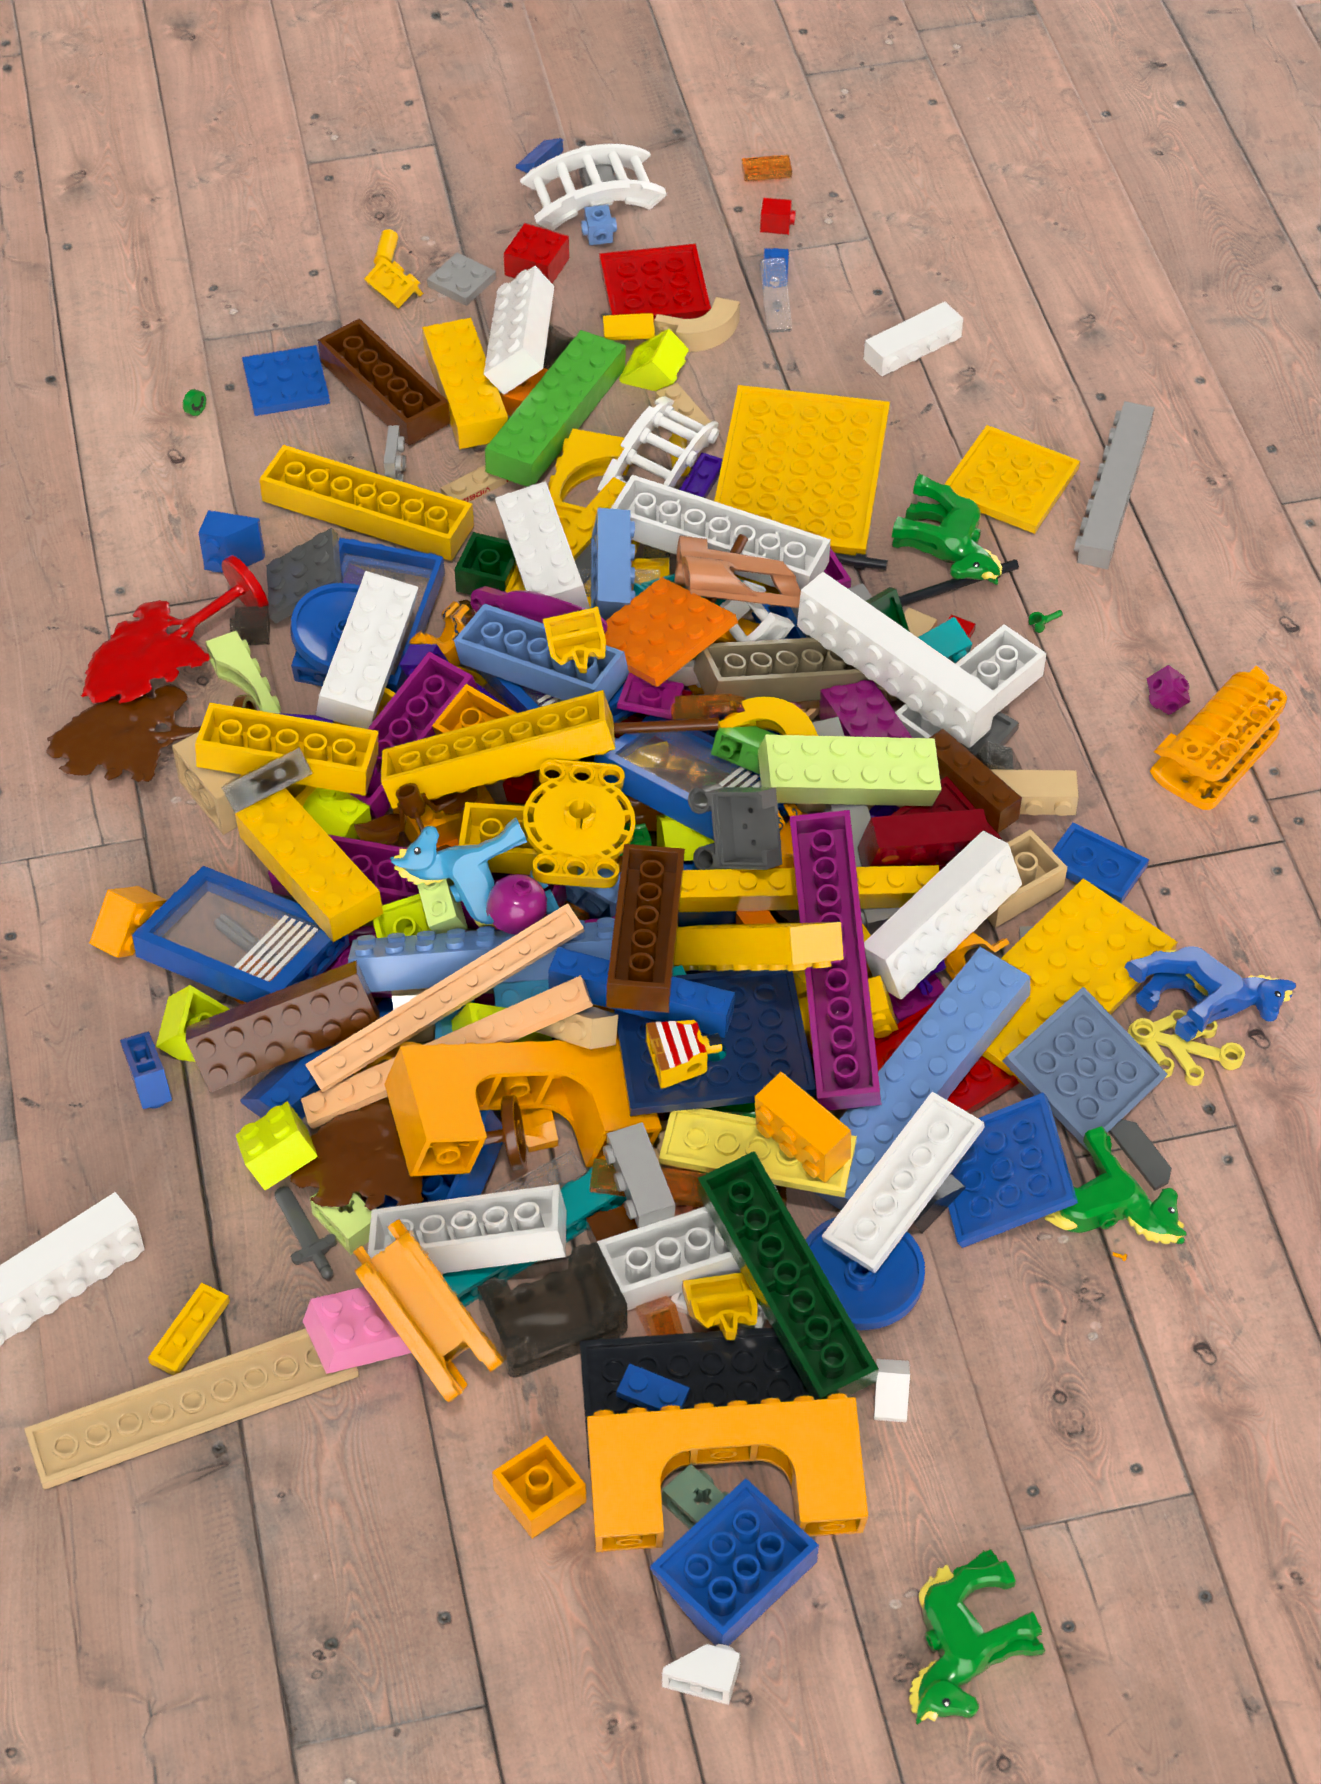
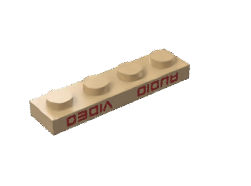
(473, 485)

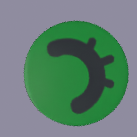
(194, 402)

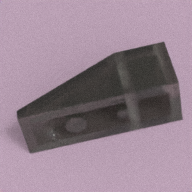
(266, 779)

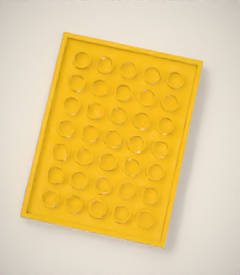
(805, 462)

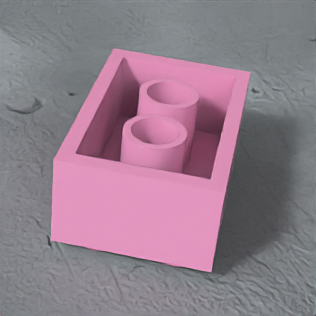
(351, 1330)

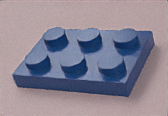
(1099, 861)

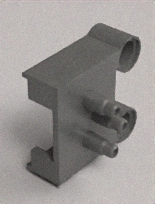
(743, 827)

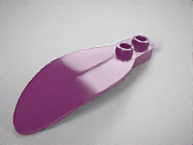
(525, 604)

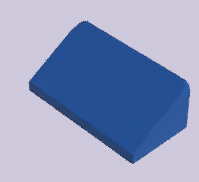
(543, 152)

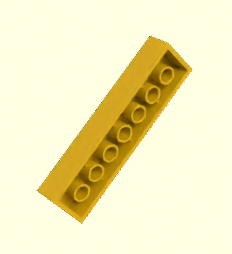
(367, 502)
(500, 748)
(758, 946)

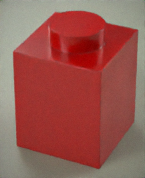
(777, 216)

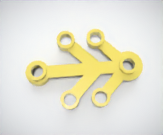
(1181, 1048)

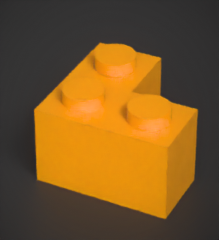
(120, 917)

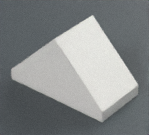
(892, 1390)

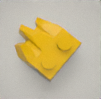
(576, 637)
(721, 1302)

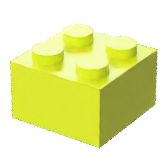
(276, 1145)

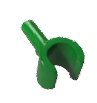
(1041, 620)

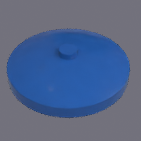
(320, 621)
(871, 1297)

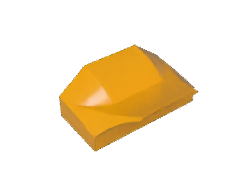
(539, 1129)

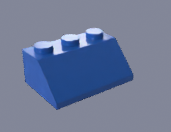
(283, 1084)

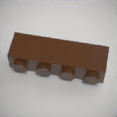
(977, 782)

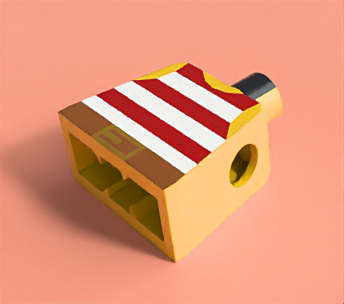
(679, 1050)

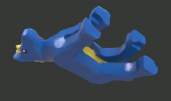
(1211, 985)

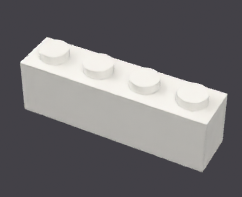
(913, 338)

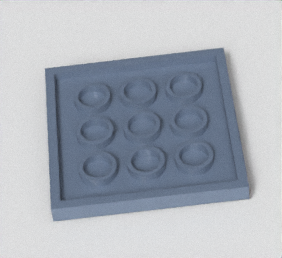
(1085, 1066)

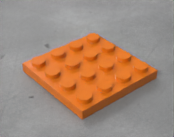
(665, 629)

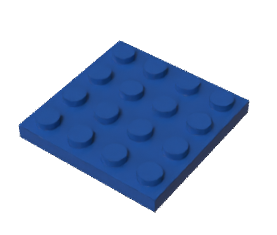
(1011, 1173)

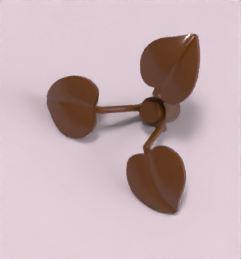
(412, 804)

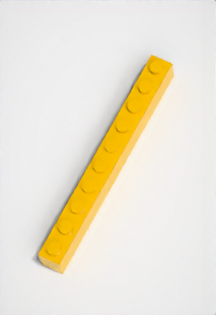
(778, 890)

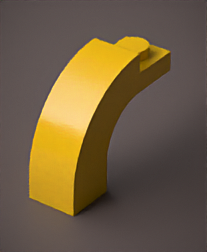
(773, 715)

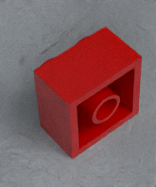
(536, 248)

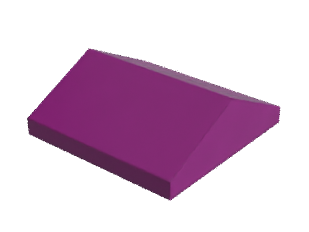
(648, 699)

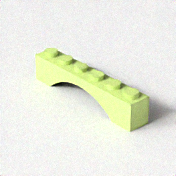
(233, 664)

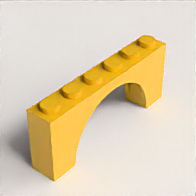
(583, 458)

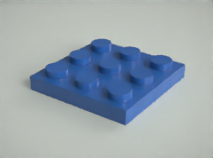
(285, 380)

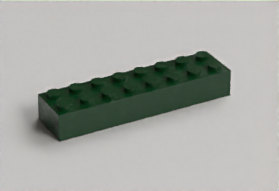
(786, 1279)

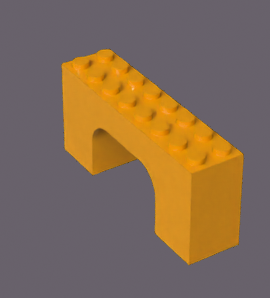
(444, 1087)
(806, 1439)

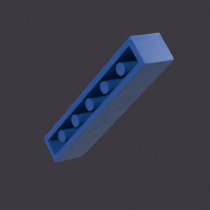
(688, 1000)

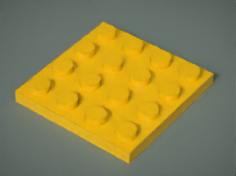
(1012, 478)

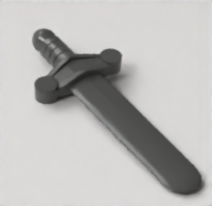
(312, 1247)

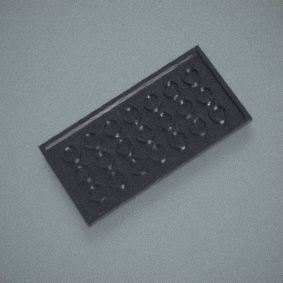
(713, 1368)

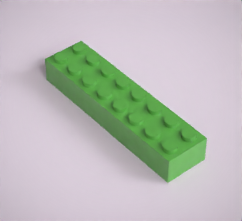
(554, 407)

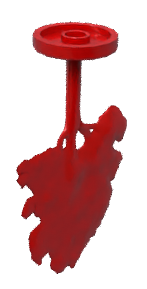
(145, 650)

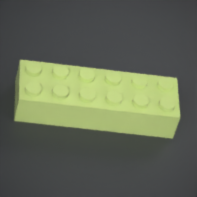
(850, 770)

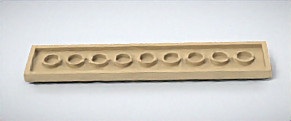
(178, 1408)

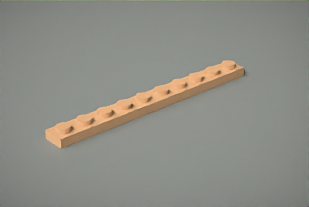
(444, 997)
(499, 1027)

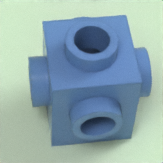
(598, 225)

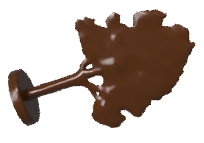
(125, 734)
(365, 1156)

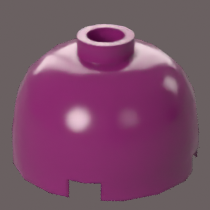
(516, 903)

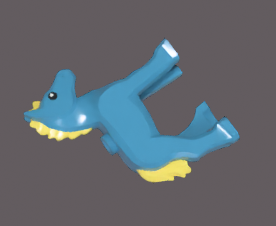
(464, 866)

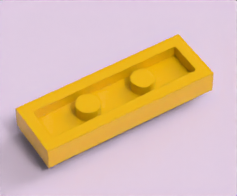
(188, 1329)

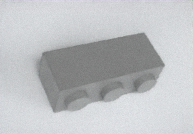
(639, 1175)

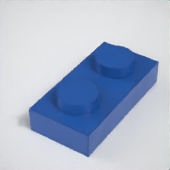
(650, 1389)

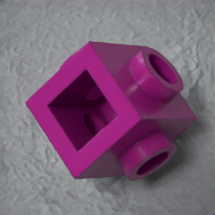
(1168, 690)

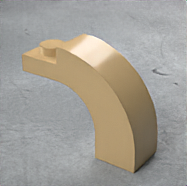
(704, 331)

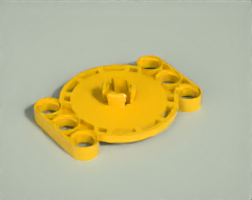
(555, 823)

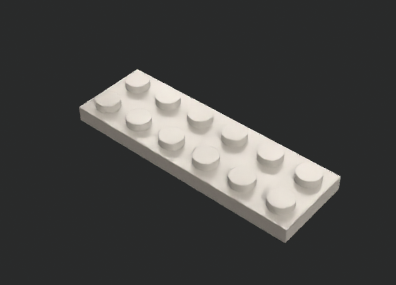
(903, 1182)

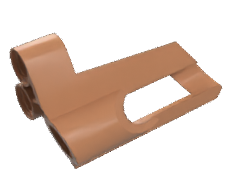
(712, 574)

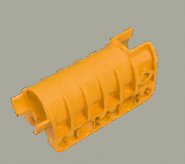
(1220, 738)
(424, 1310)

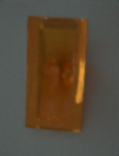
(659, 1317)

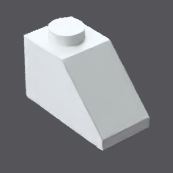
(704, 1673)

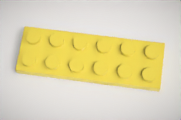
(712, 1139)

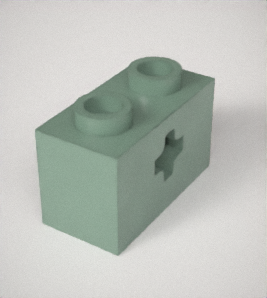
(686, 1490)

